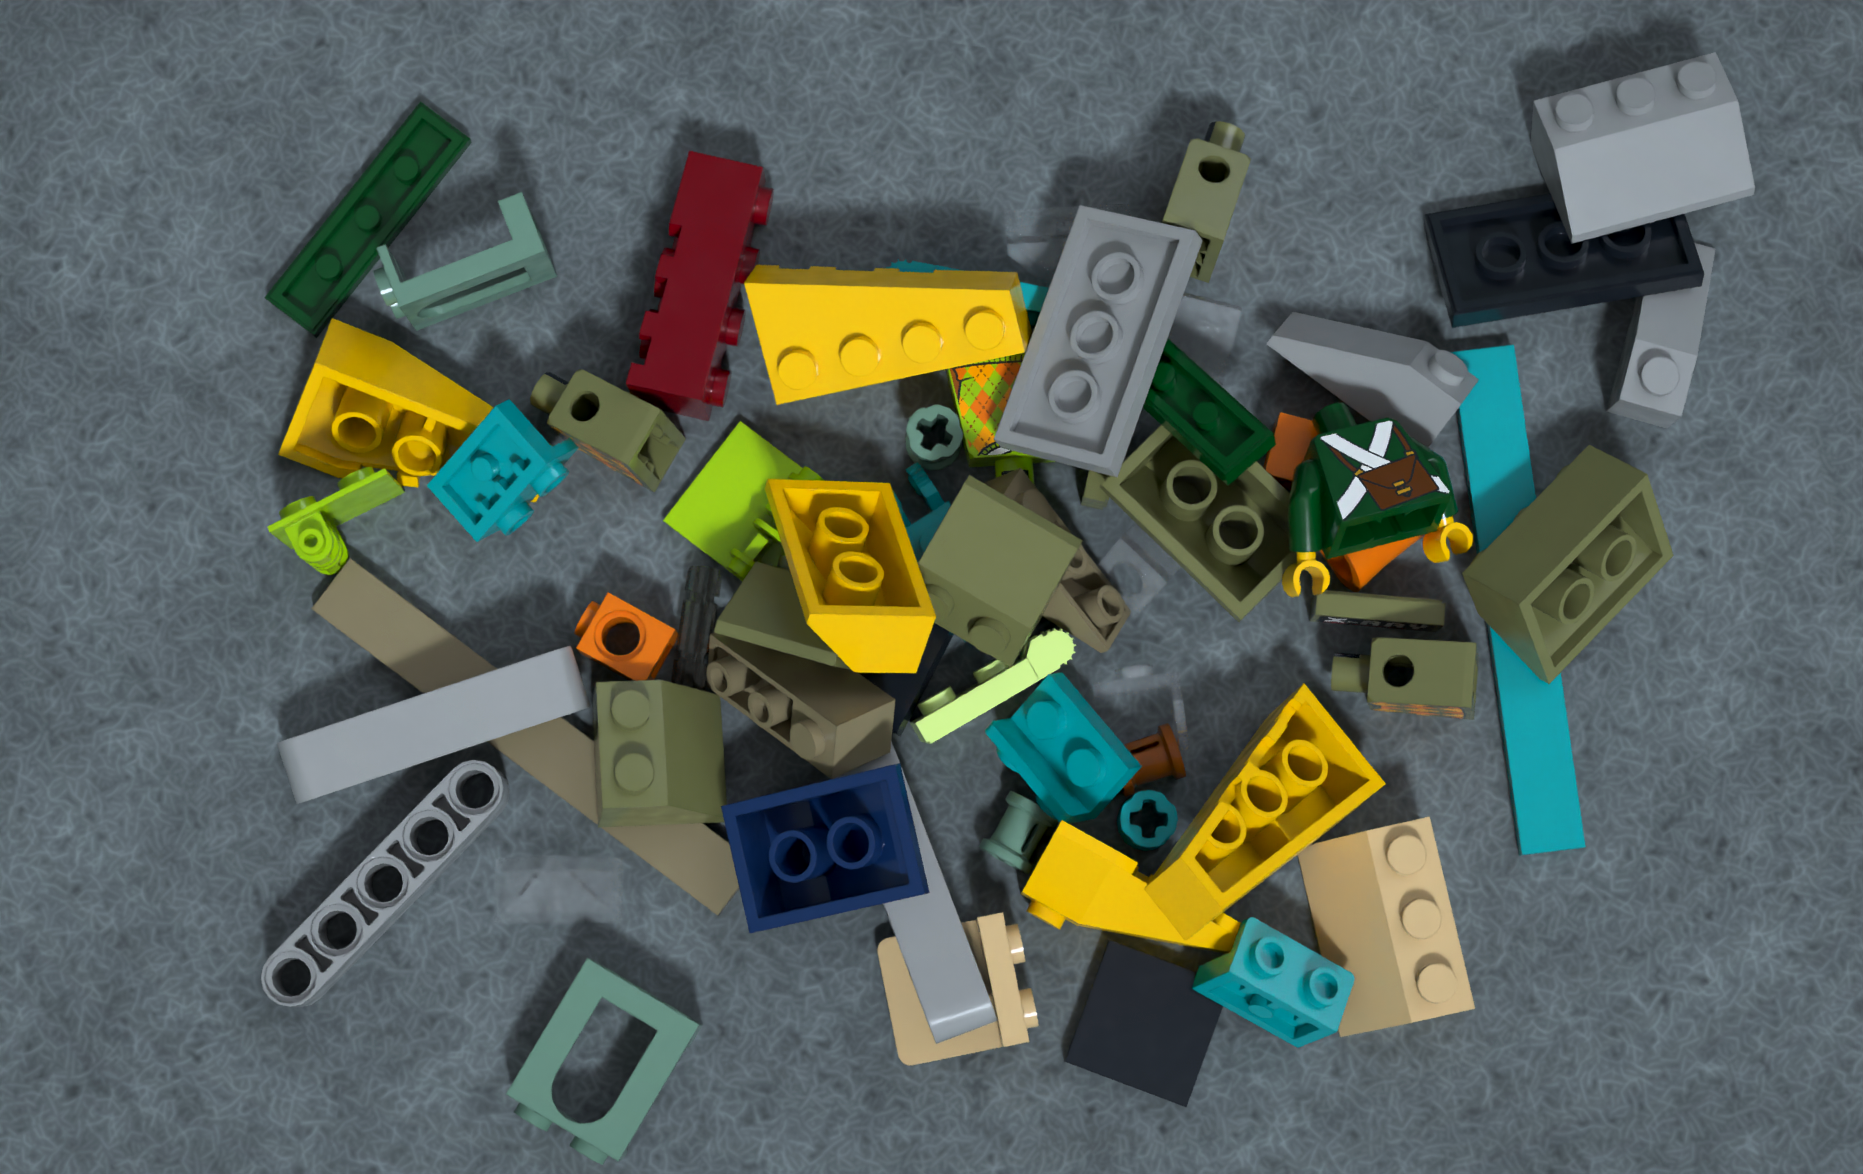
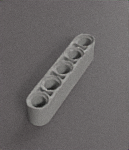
(433, 724)
(356, 894)
(936, 943)

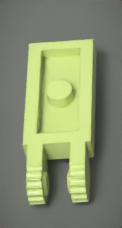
(995, 684)

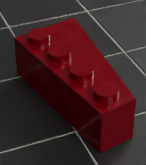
(701, 286)

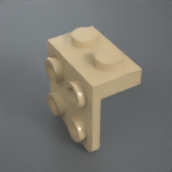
(995, 952)

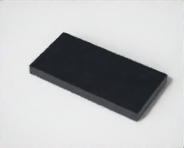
(1520, 261)

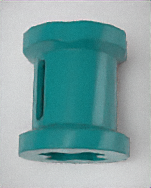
(1160, 806)

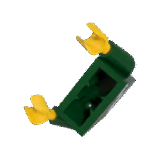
(1366, 491)

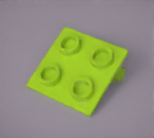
(727, 503)
(312, 525)

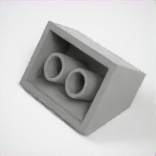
(1642, 147)

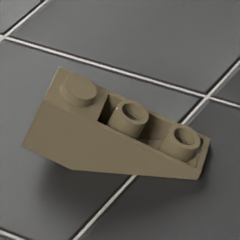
(1085, 598)
(811, 707)

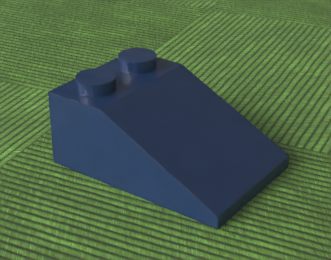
(825, 848)

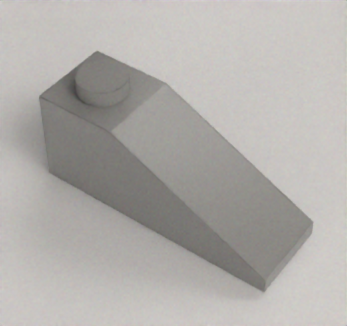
(1661, 352)
(1378, 372)

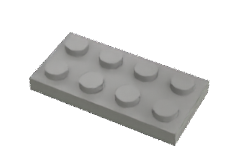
(1098, 340)

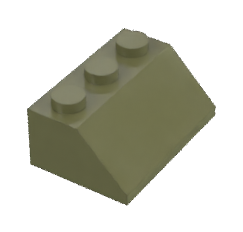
(1220, 534)
(1570, 561)

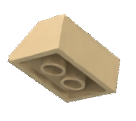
(1389, 922)

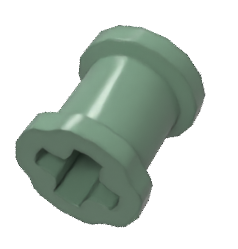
(927, 419)
(1018, 833)

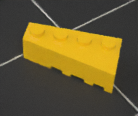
(864, 328)
(1271, 805)

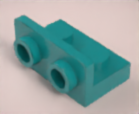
(500, 473)
(1063, 751)
(1277, 984)

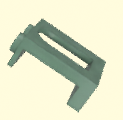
(472, 279)
(618, 1127)

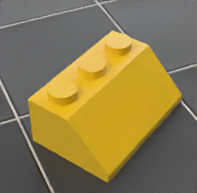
(854, 571)

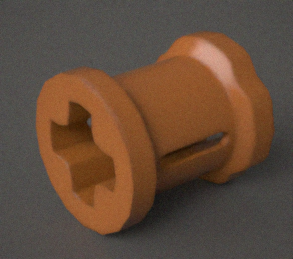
(1157, 756)

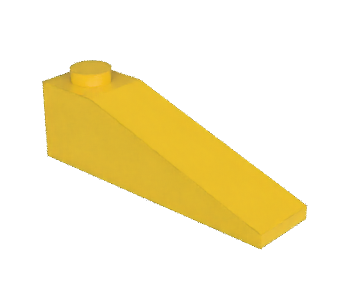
(378, 410)
(1105, 891)

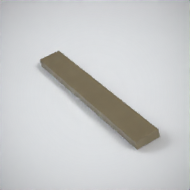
(548, 751)

